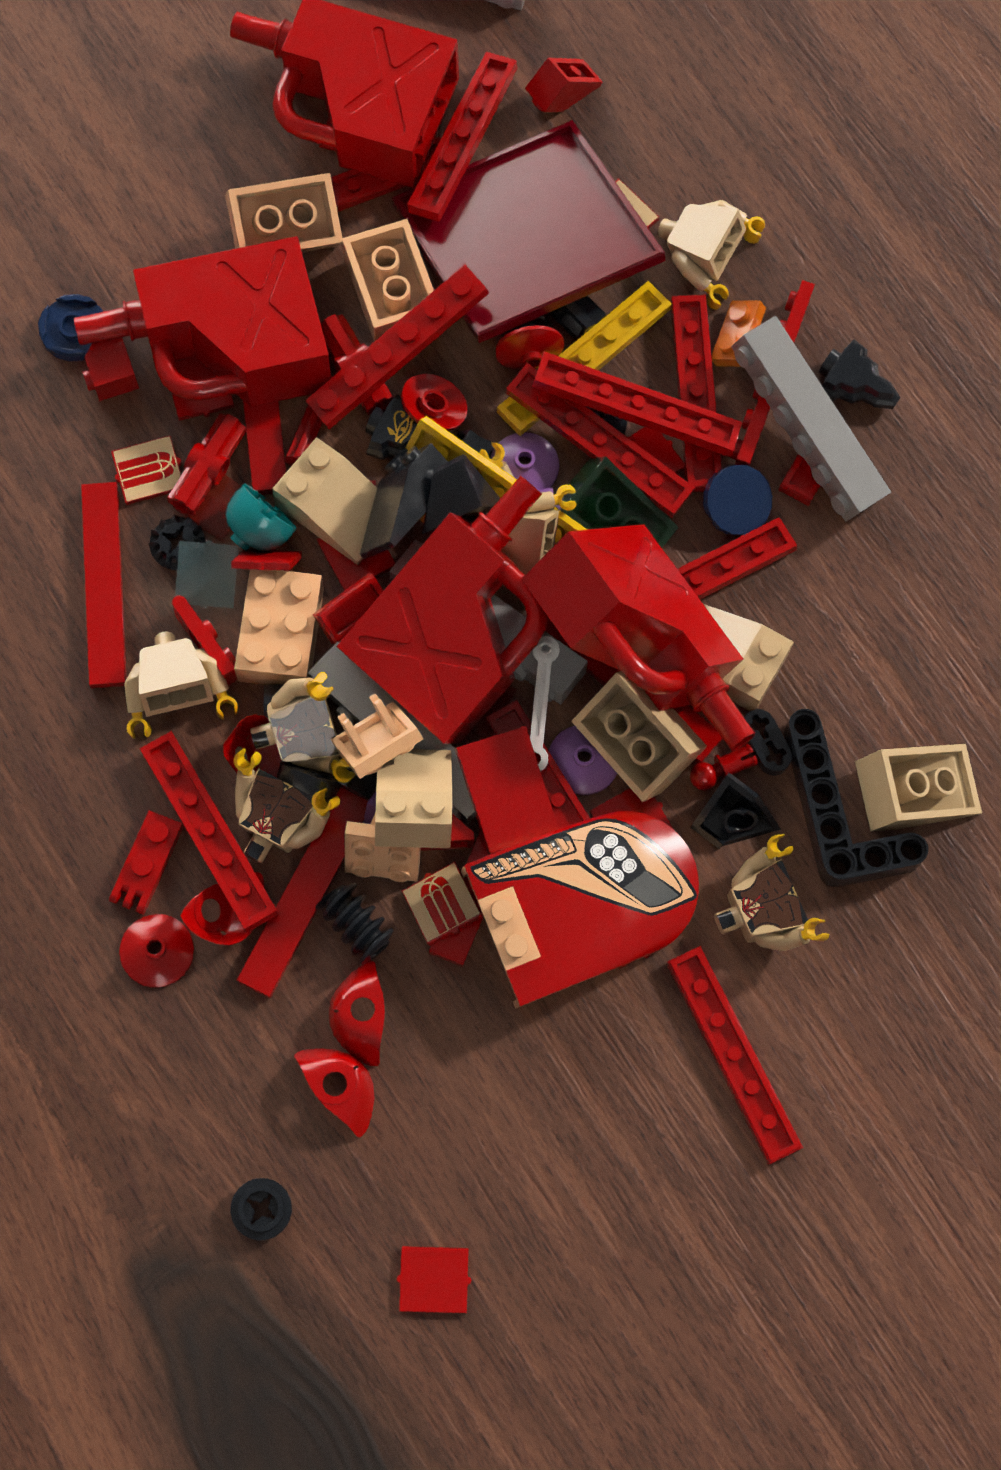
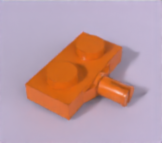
(740, 319)

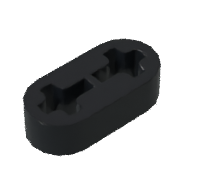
(773, 738)
(307, 779)

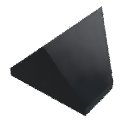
(459, 490)
(734, 815)

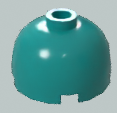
(256, 521)

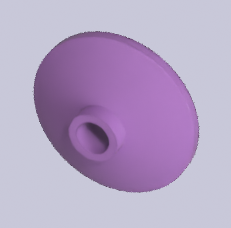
(544, 462)
(583, 777)

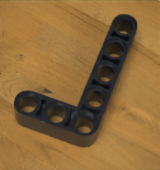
(833, 814)

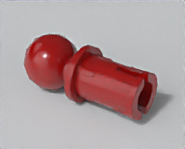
(705, 775)

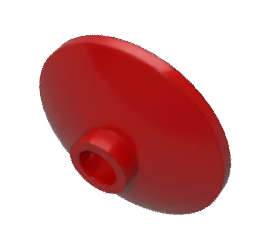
(527, 346)
(434, 398)
(161, 968)

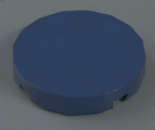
(58, 326)
(737, 499)

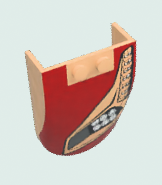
(584, 899)

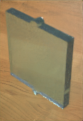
(206, 574)

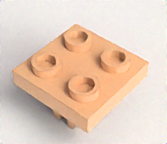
(376, 738)
(368, 860)

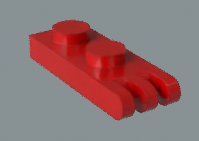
(204, 637)
(146, 861)

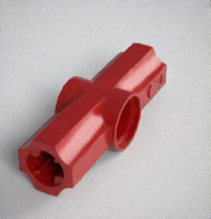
(344, 348)
(206, 464)

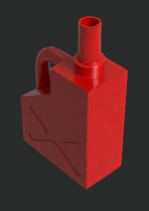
(378, 80)
(234, 310)
(633, 610)
(435, 628)

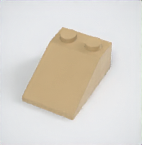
(328, 498)
(762, 653)
(917, 786)
(415, 800)

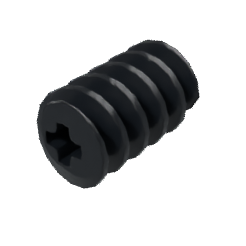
(355, 922)

